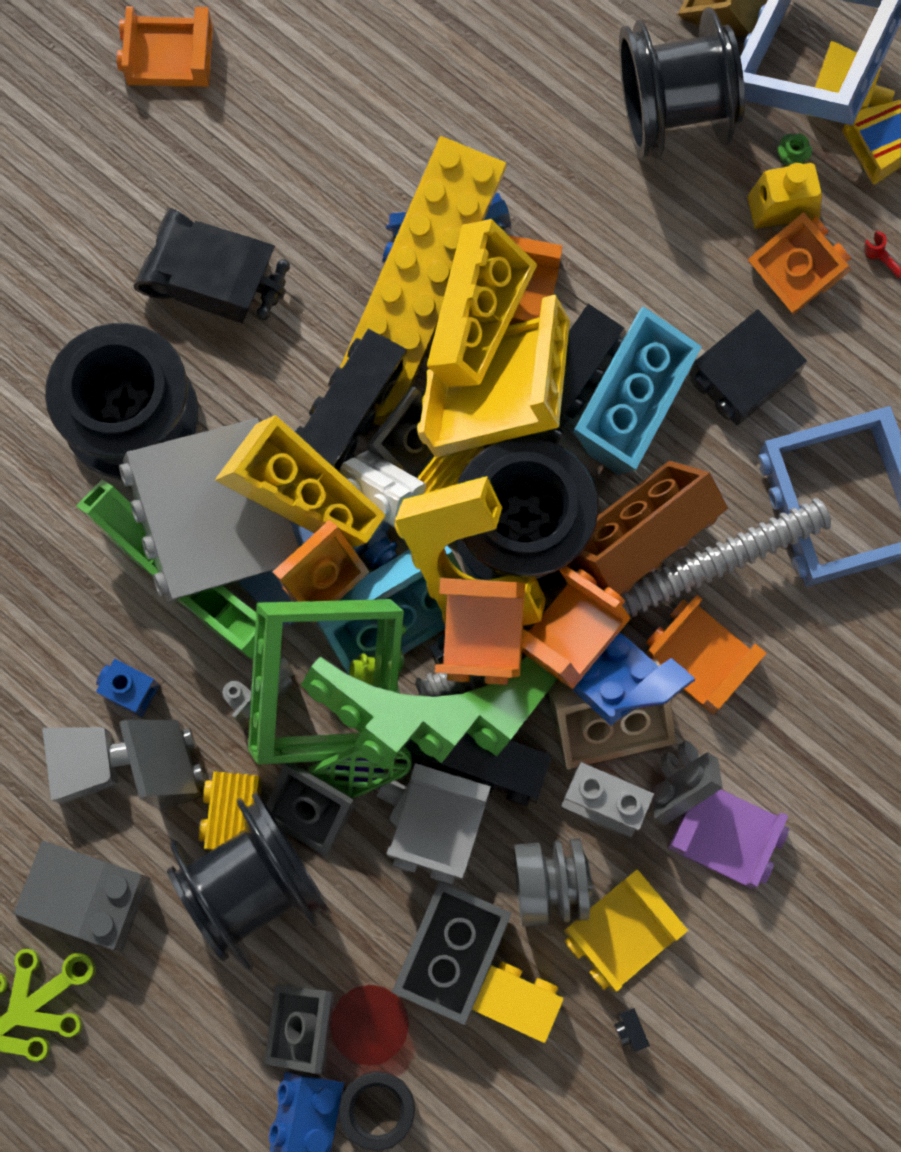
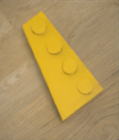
(478, 302)
(298, 483)

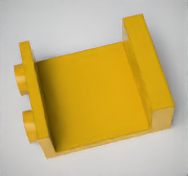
(624, 932)

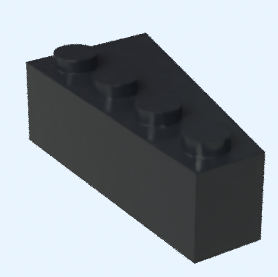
(590, 350)
(353, 393)
(515, 771)

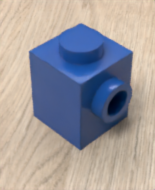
(126, 687)

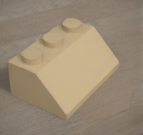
(590, 739)

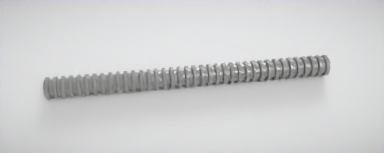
(688, 574)

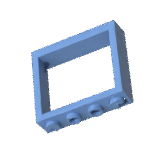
(811, 101)
(783, 497)

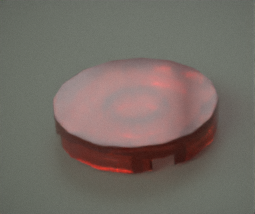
(369, 1024)

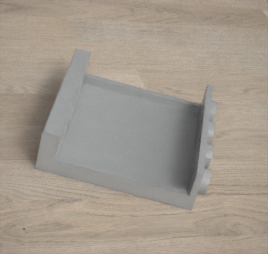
(195, 526)

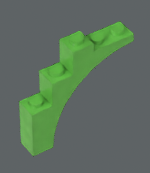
(216, 608)
(434, 723)

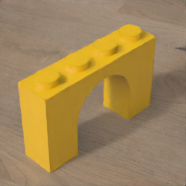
(449, 514)

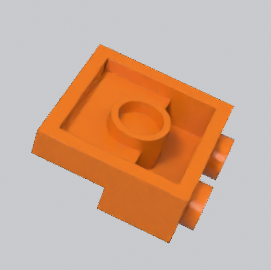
(801, 262)
(321, 567)

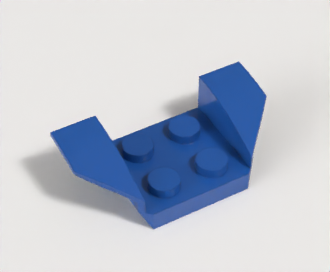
(629, 680)

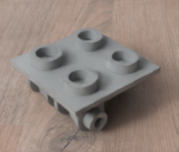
(239, 696)

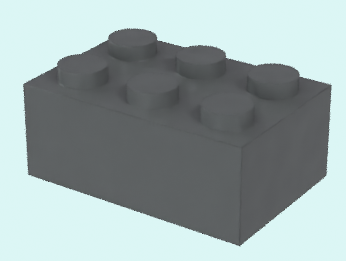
(451, 953)

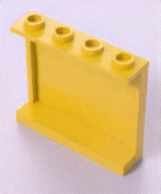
(515, 396)

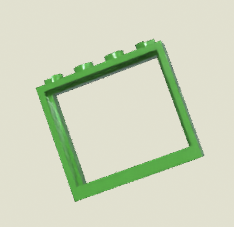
(266, 666)

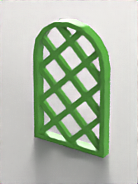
(319, 771)

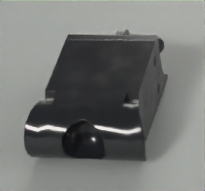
(210, 269)

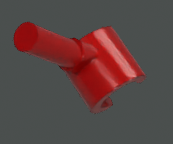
(880, 252)

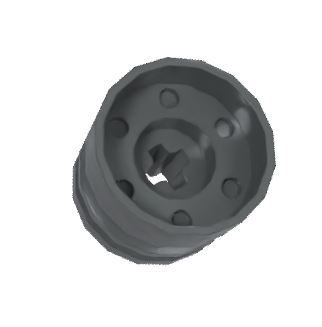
(552, 882)

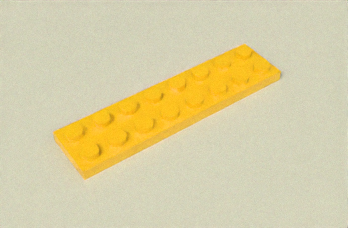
(415, 276)

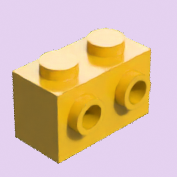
(517, 1002)

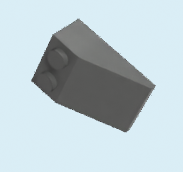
(163, 762)
(82, 896)

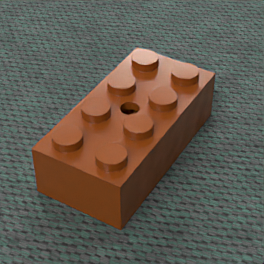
(650, 525)

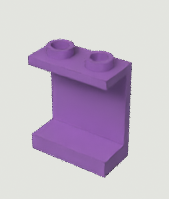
(731, 838)

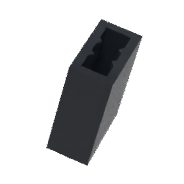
(746, 368)

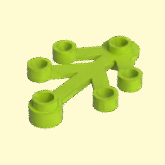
(23, 1008)

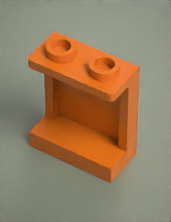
(166, 49)

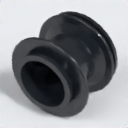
(681, 83)
(82, 378)
(549, 476)
(245, 883)

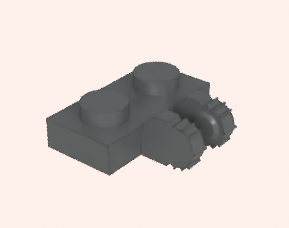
(685, 786)

